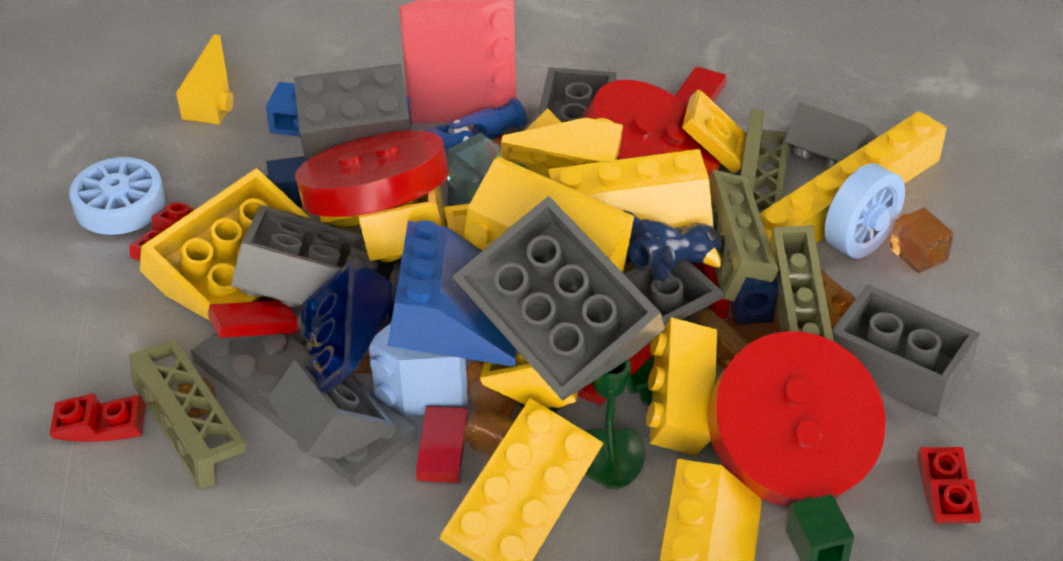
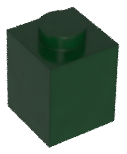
(819, 530)

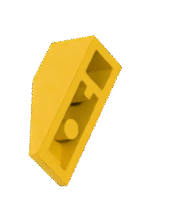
(206, 90)
(564, 144)

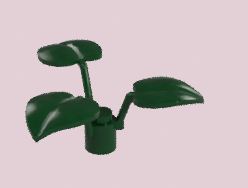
(622, 450)

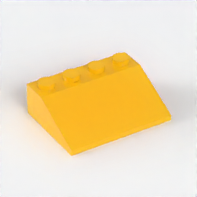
(200, 252)

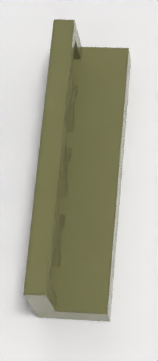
(752, 160)
(743, 235)
(173, 418)

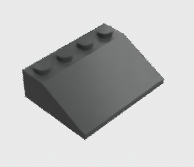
(296, 255)
(559, 300)

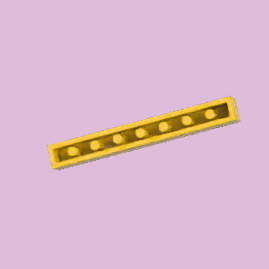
(902, 149)

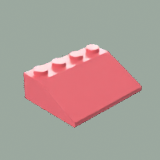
(457, 57)

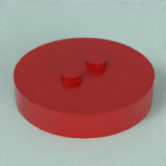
(649, 119)
(372, 173)
(796, 418)

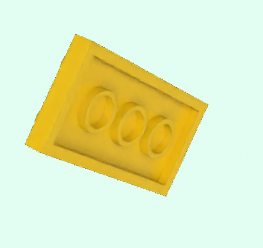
(522, 488)

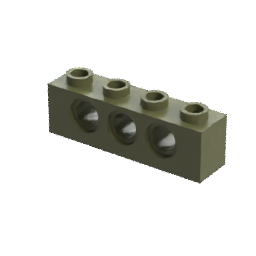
(801, 292)

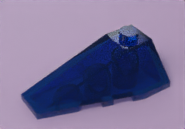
(344, 320)

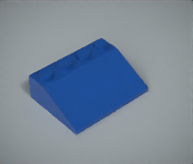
(432, 309)

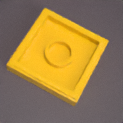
(715, 131)

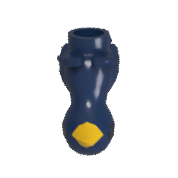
(662, 246)

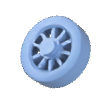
(117, 195)
(864, 210)

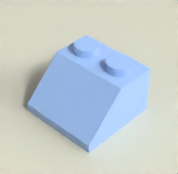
(416, 379)

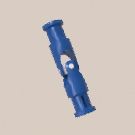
(487, 121)

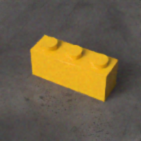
(681, 386)

